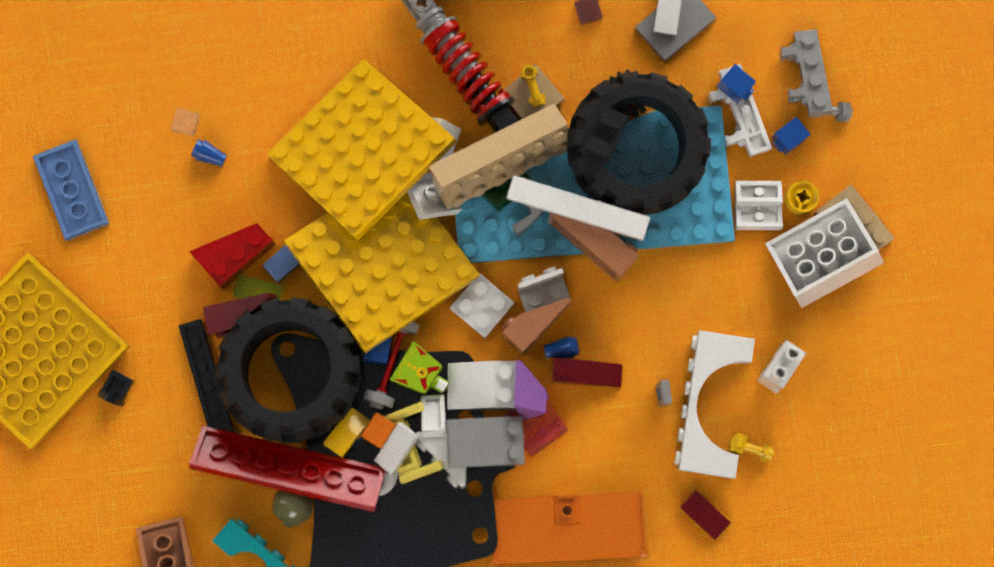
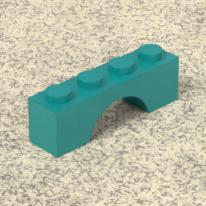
(236, 539)

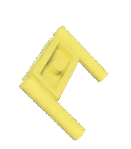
(410, 468)

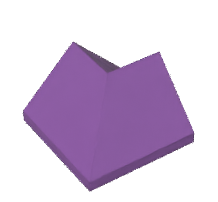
(529, 394)

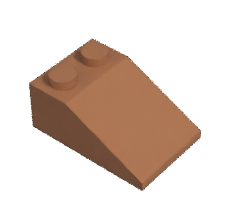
(530, 326)
(165, 544)

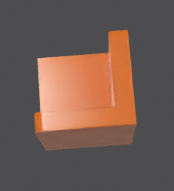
(378, 430)

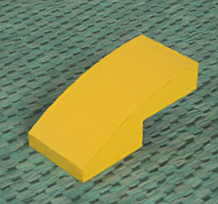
(346, 432)

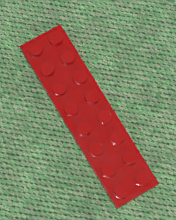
(287, 468)

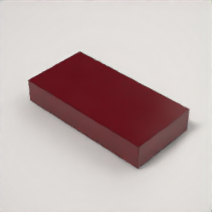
(705, 515)

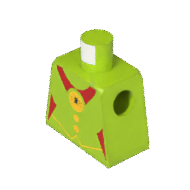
(419, 372)

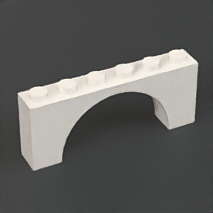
(696, 450)

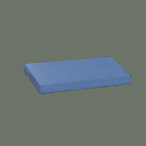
(71, 190)

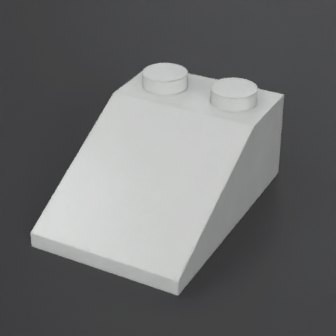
(481, 386)

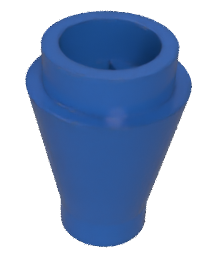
(207, 153)
(562, 348)

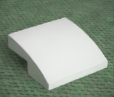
(758, 205)

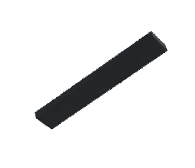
(203, 372)

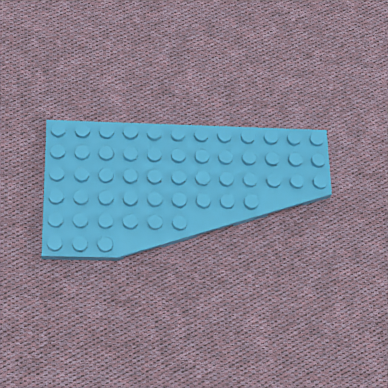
(641, 158)

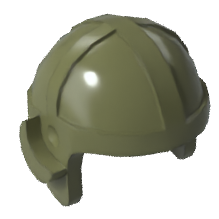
(292, 508)

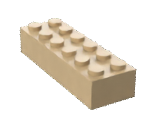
(500, 157)

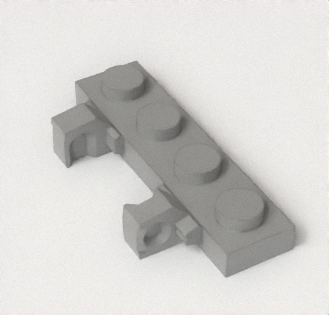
(814, 86)

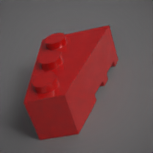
(233, 253)

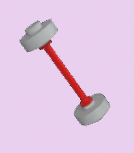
(379, 398)

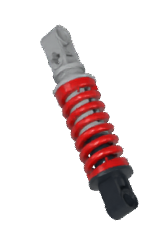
(462, 65)

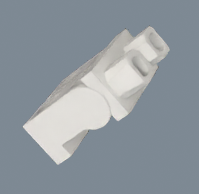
(781, 366)

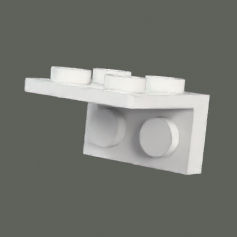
(542, 289)

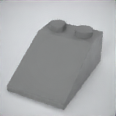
(485, 442)

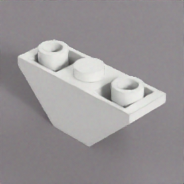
(438, 449)

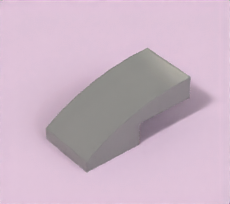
(528, 221)

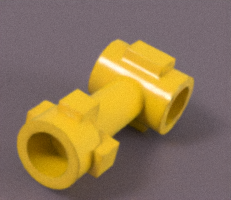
(528, 75)
(739, 444)

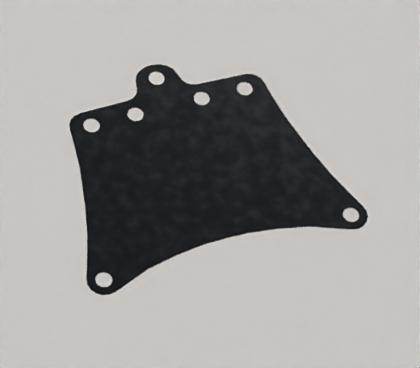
(414, 522)

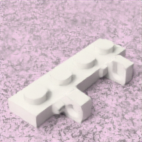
(749, 128)

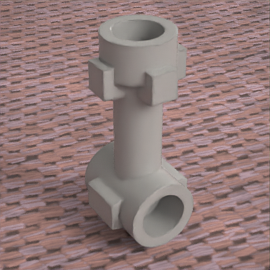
(842, 112)

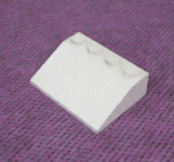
(824, 253)

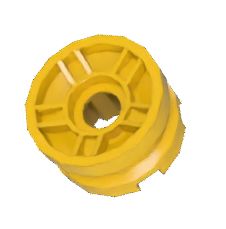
(793, 202)

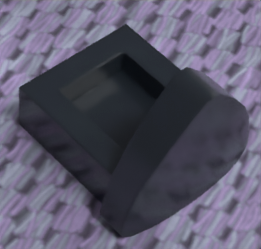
(116, 388)

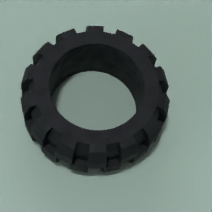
(681, 111)
(256, 327)

